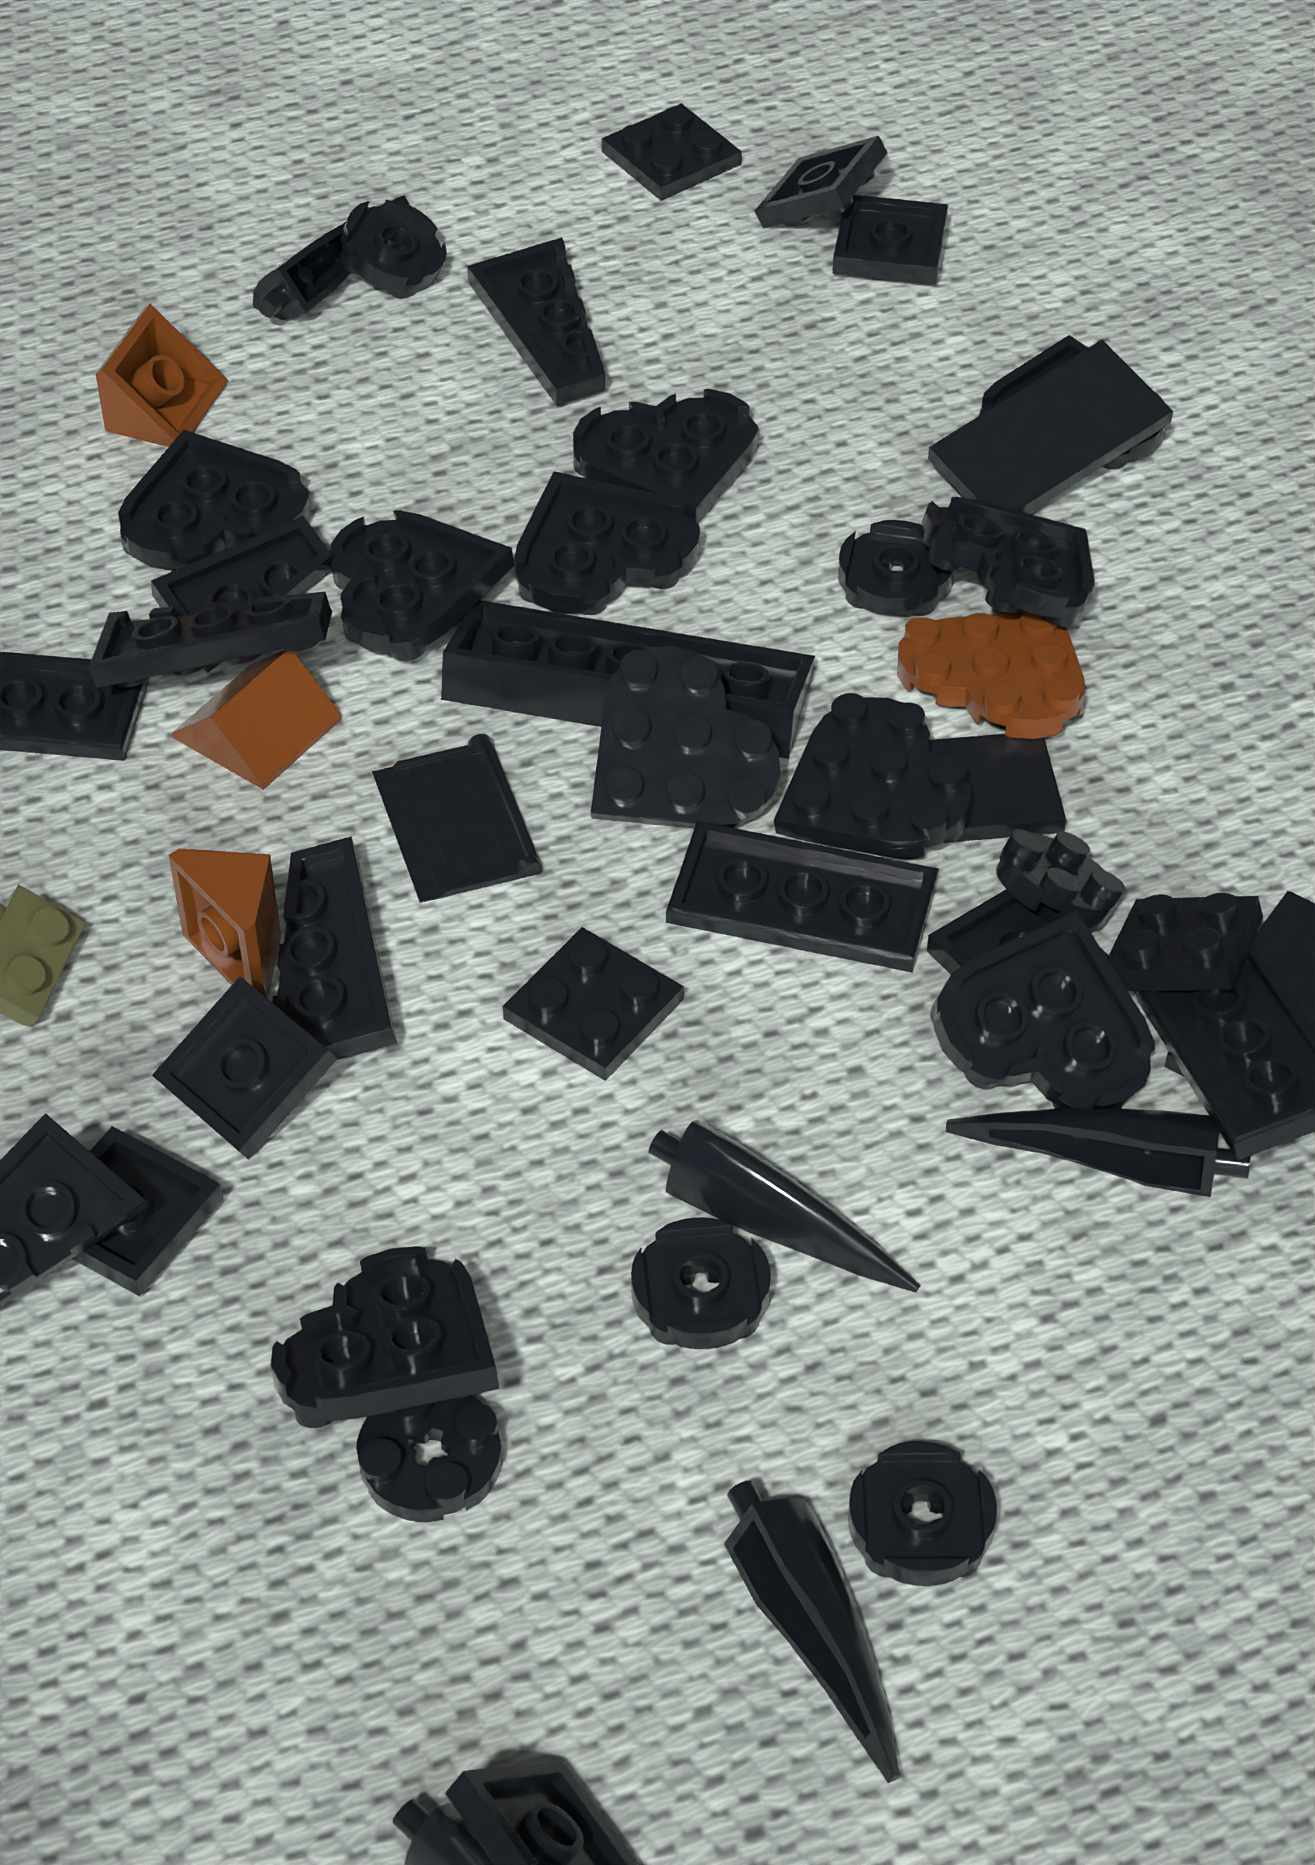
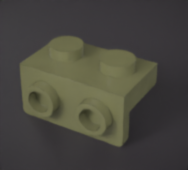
(33, 952)

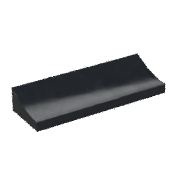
(565, 663)

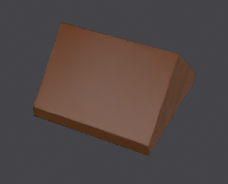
(156, 382)
(261, 719)
(229, 911)

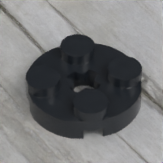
(398, 271)
(870, 583)
(1058, 875)
(700, 1318)
(444, 1485)
(912, 1551)

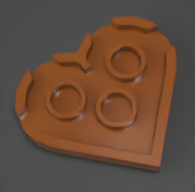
(998, 667)

